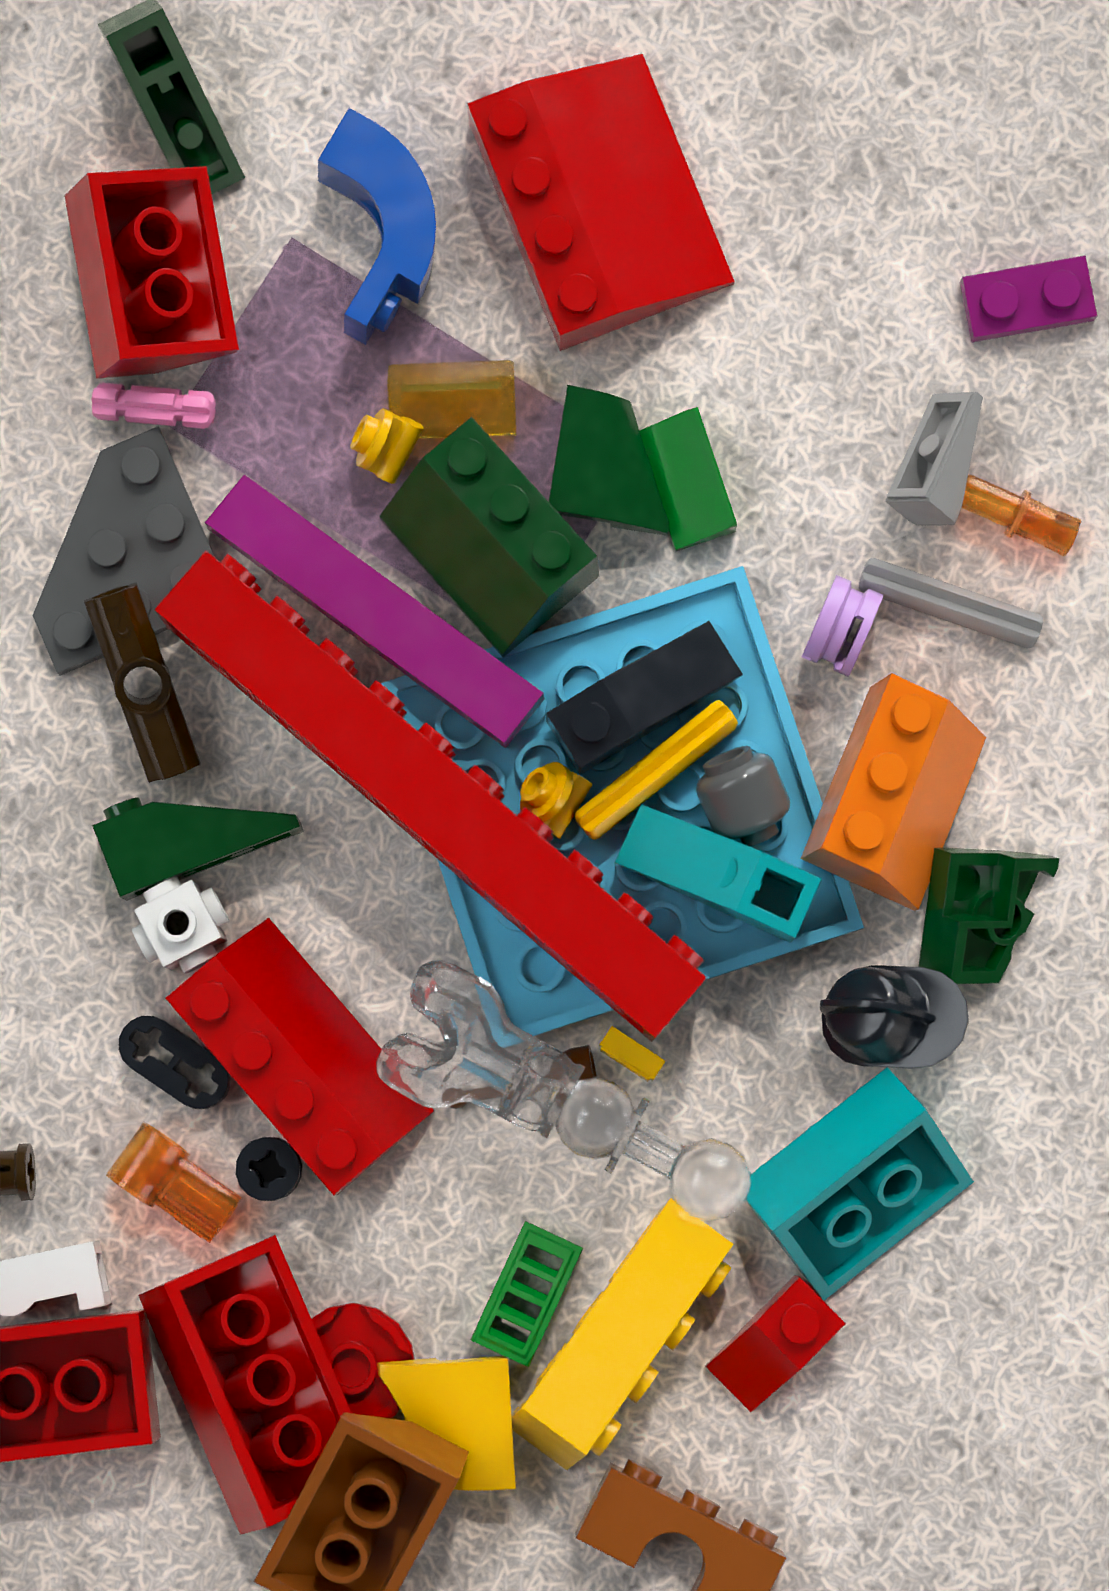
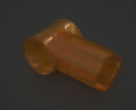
(162, 1174)

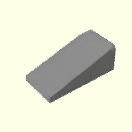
(938, 461)

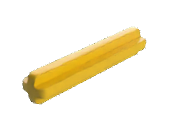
(656, 769)

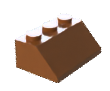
(364, 1508)

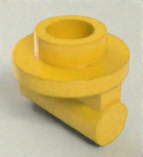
(385, 443)
(554, 795)

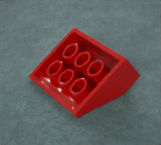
(598, 197)

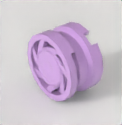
(835, 623)

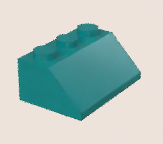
(856, 1183)

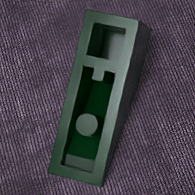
(169, 93)
(180, 840)

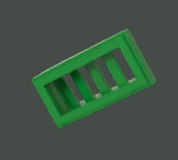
(503, 1343)

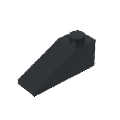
(642, 697)

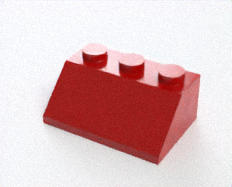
(150, 270)

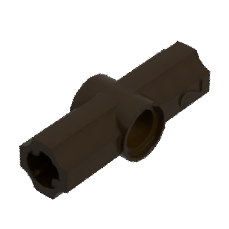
(154, 721)

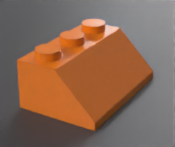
(895, 791)

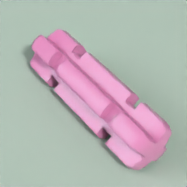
(153, 405)

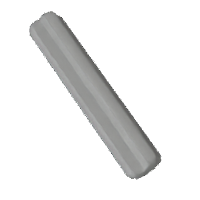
(951, 603)

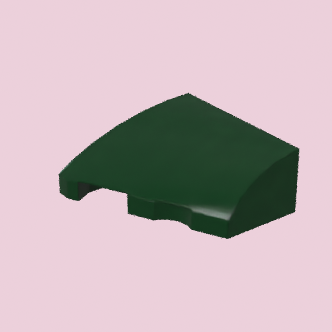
(604, 465)
(978, 910)

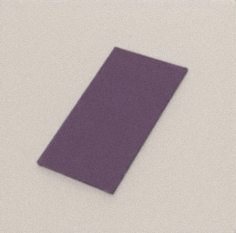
(304, 386)

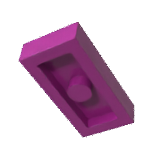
(1028, 298)

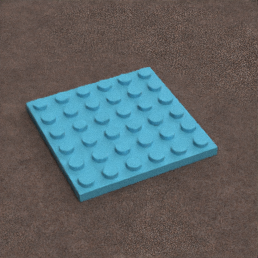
(562, 663)

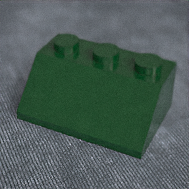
(489, 537)

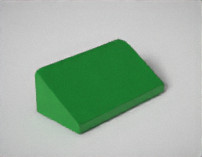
(688, 480)

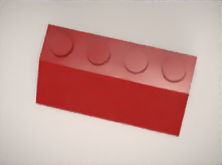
(297, 1054)
(249, 1377)

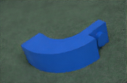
(388, 183)

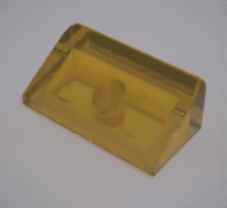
(451, 392)

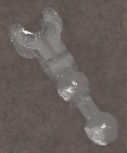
(541, 1089)

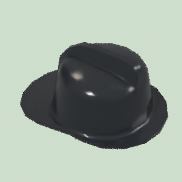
(894, 1017)

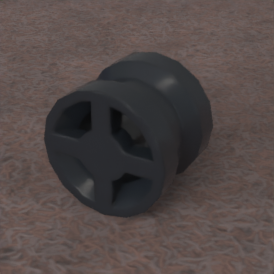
(279, 1170)

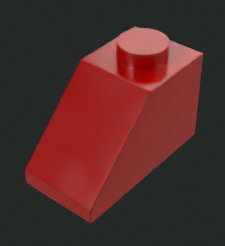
(775, 1343)

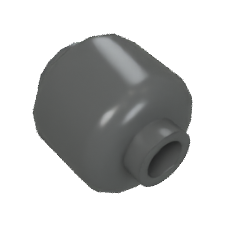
(743, 795)

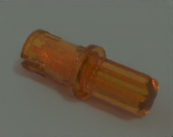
(1021, 515)

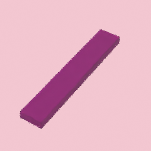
(375, 611)

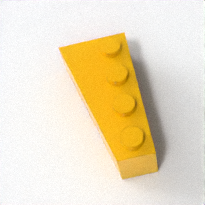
(621, 1337)

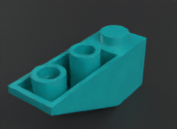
(719, 872)

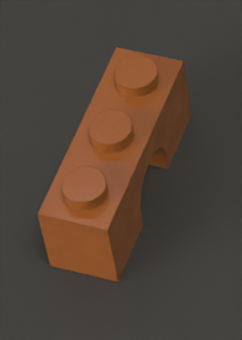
(633, 1511)

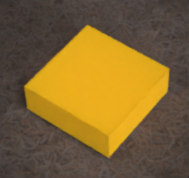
(631, 1054)

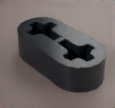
(165, 1075)

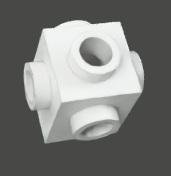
(198, 942)

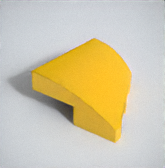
(465, 1405)

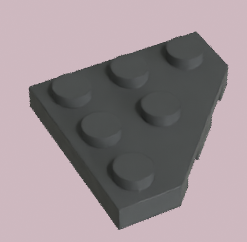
(126, 530)

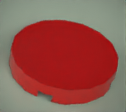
(359, 1340)

